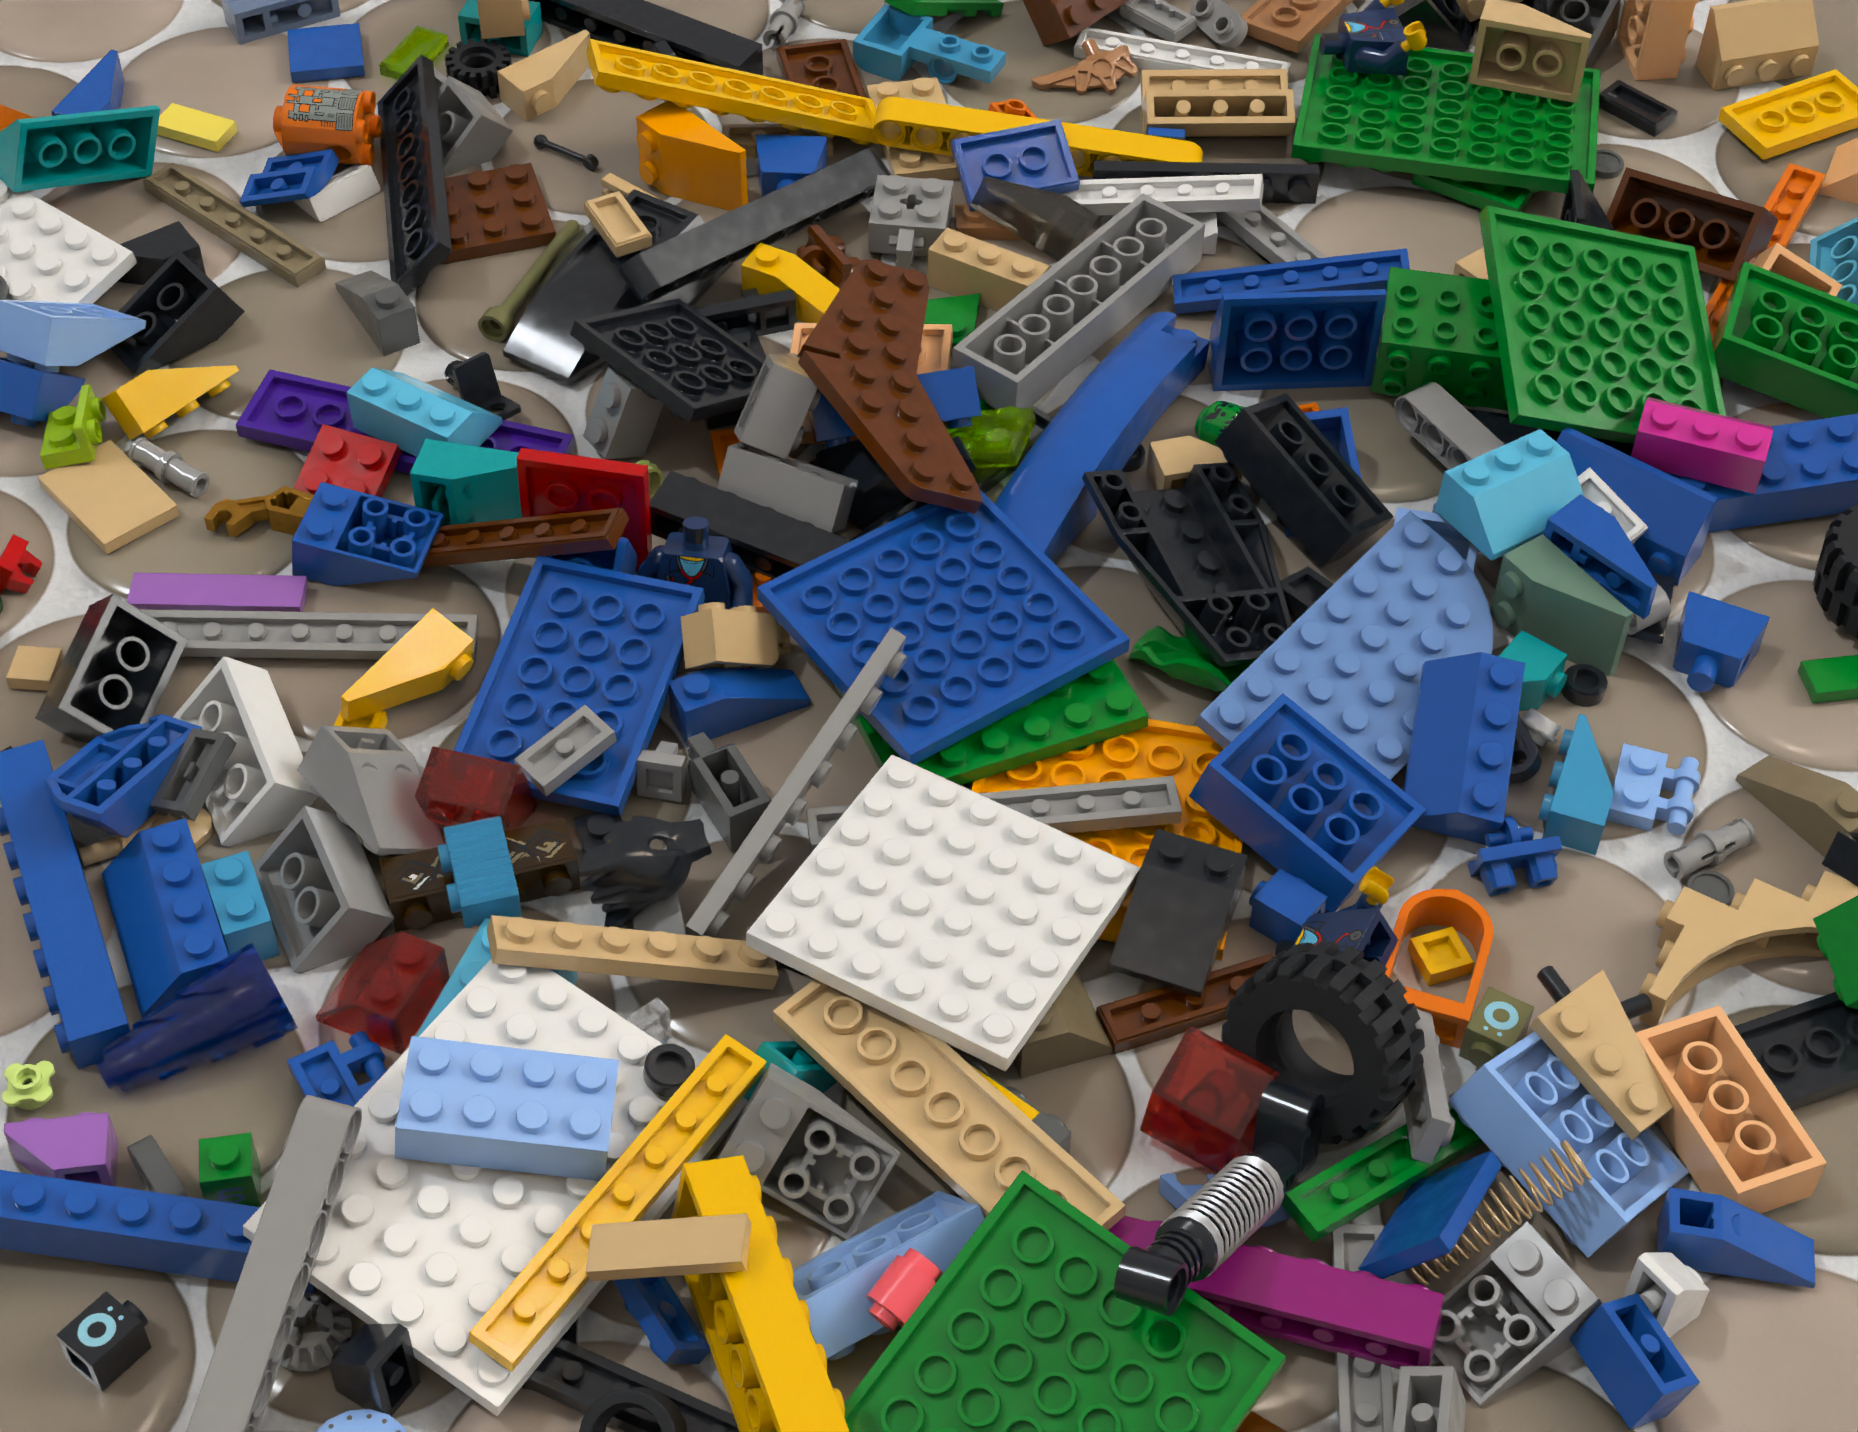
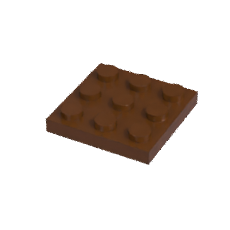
(496, 213)

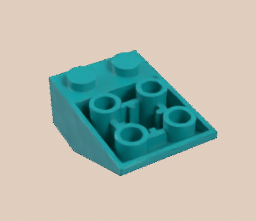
(466, 482)

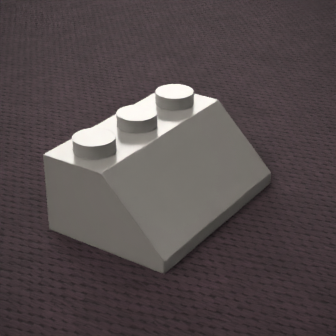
(321, 891)

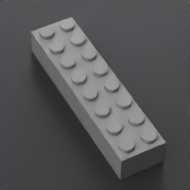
(1080, 303)

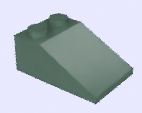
(1560, 605)

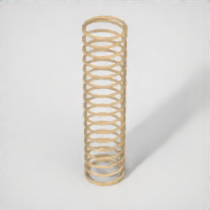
(1573, 1158)

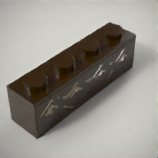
(540, 859)

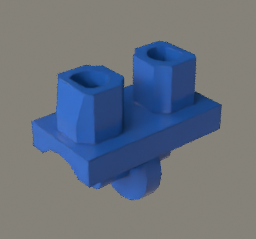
(1515, 849)

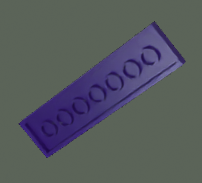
(294, 407)

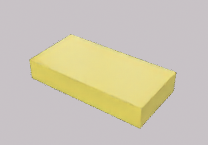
(196, 127)

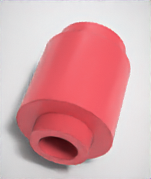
(902, 1288)

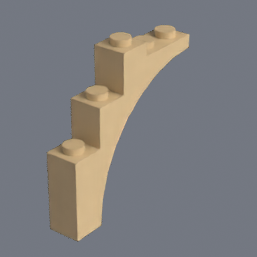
(1709, 936)

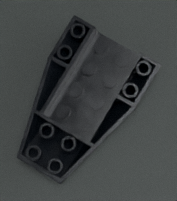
(588, 284)
(1201, 558)

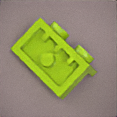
(74, 431)

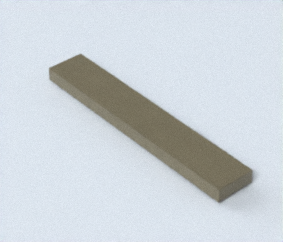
(235, 224)

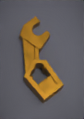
(282, 508)

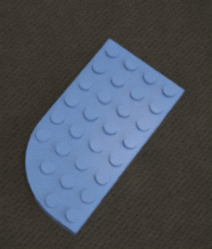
(1364, 645)

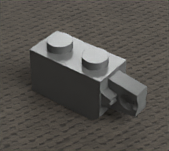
(725, 789)

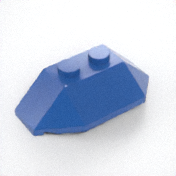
(119, 774)

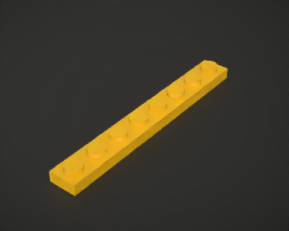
(621, 1195)

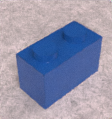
(1634, 1360)

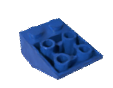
(361, 538)

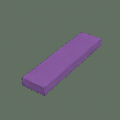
(218, 592)

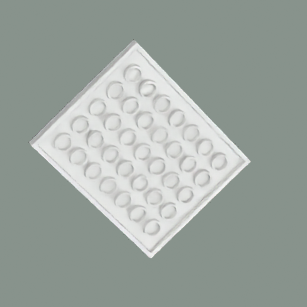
(448, 1239)

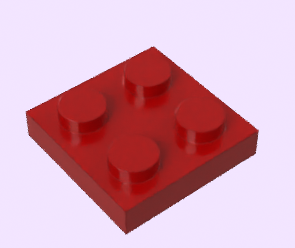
(348, 462)

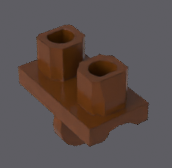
(827, 256)

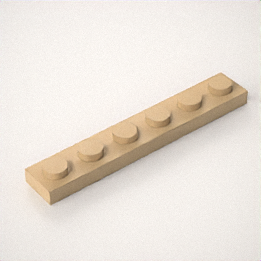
(628, 952)

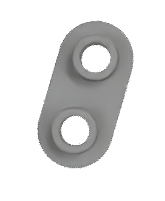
(1220, 22)

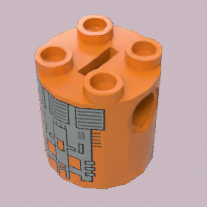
(329, 119)

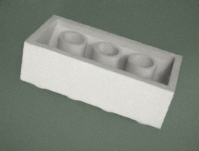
(260, 781)

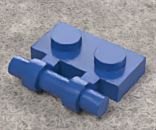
(329, 1075)

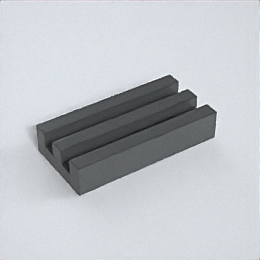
(193, 774)

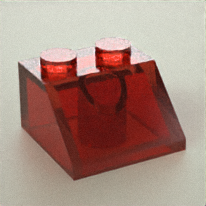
(473, 789)
(388, 990)
(1207, 1101)

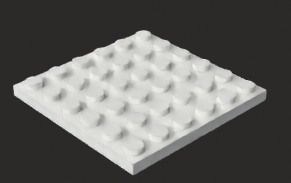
(945, 910)

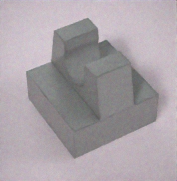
(662, 773)

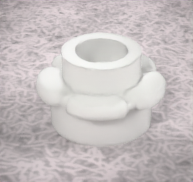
(1540, 727)

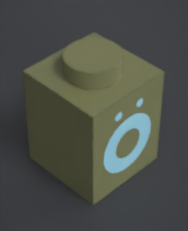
(1495, 1027)

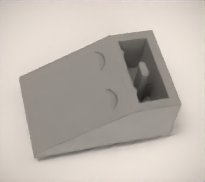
(778, 406)
(371, 787)
(809, 1151)
(1511, 1315)

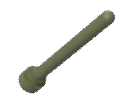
(498, 320)

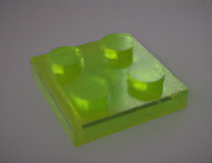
(997, 436)

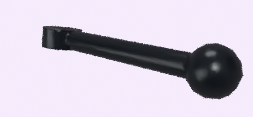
(589, 161)

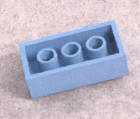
(506, 1108)

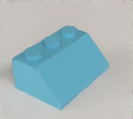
(409, 411)
(1508, 493)

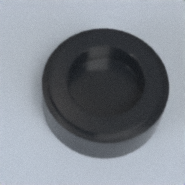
(1584, 685)
(667, 1068)

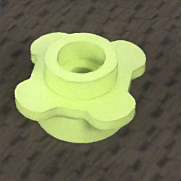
(30, 1095)

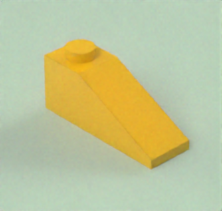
(778, 270)
(414, 667)

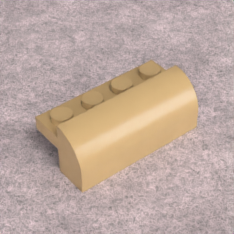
(1218, 102)

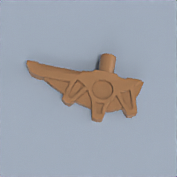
(1096, 71)

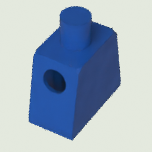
(787, 159)
(1716, 641)

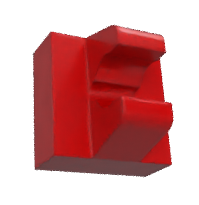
(13, 562)

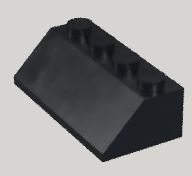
(1302, 478)

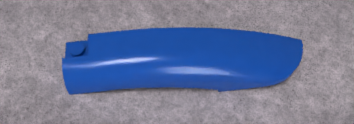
(1100, 430)

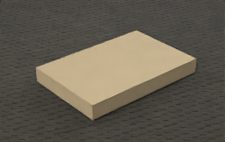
(109, 498)

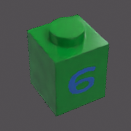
(230, 1169)

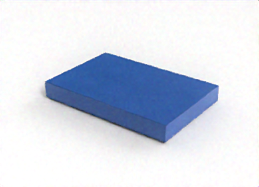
(1022, 155)
(1431, 1216)

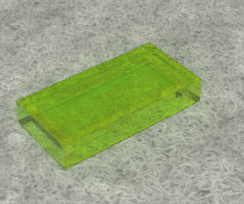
(417, 42)

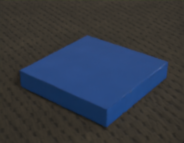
(325, 53)

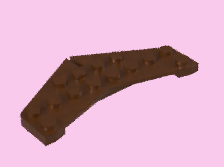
(866, 367)

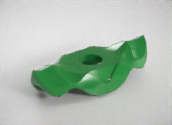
(1183, 660)

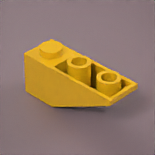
(156, 394)

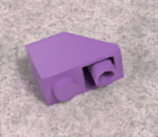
(67, 1147)

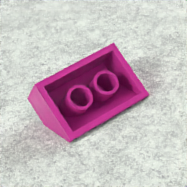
(1702, 445)

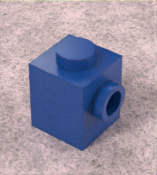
(1284, 906)

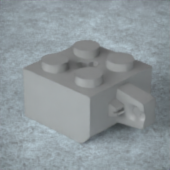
(908, 216)

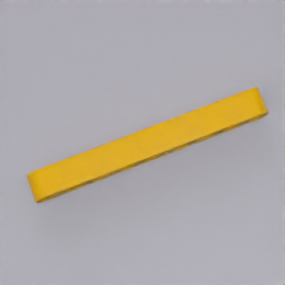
(932, 126)

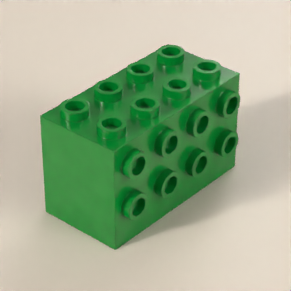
(1442, 334)

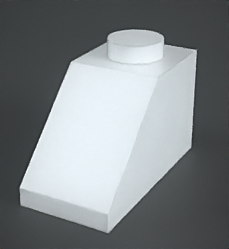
(1668, 1289)

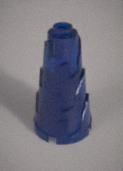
(205, 1022)

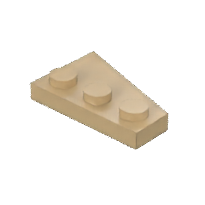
(1604, 1054)

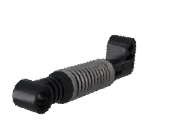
(1228, 1205)

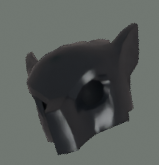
(633, 875)

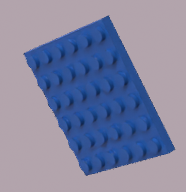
(980, 616)

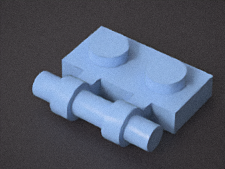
(1638, 785)

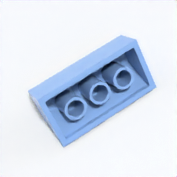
(841, 1277)

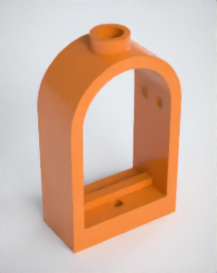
(1469, 918)

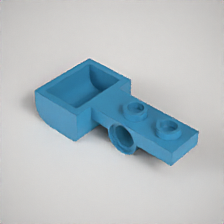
(897, 40)

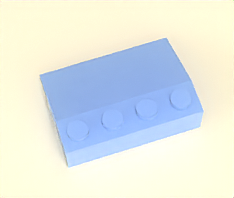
(1531, 1104)

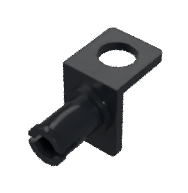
(479, 385)

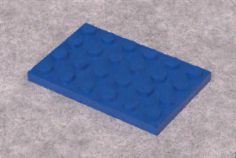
(576, 643)

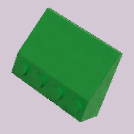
(1790, 343)

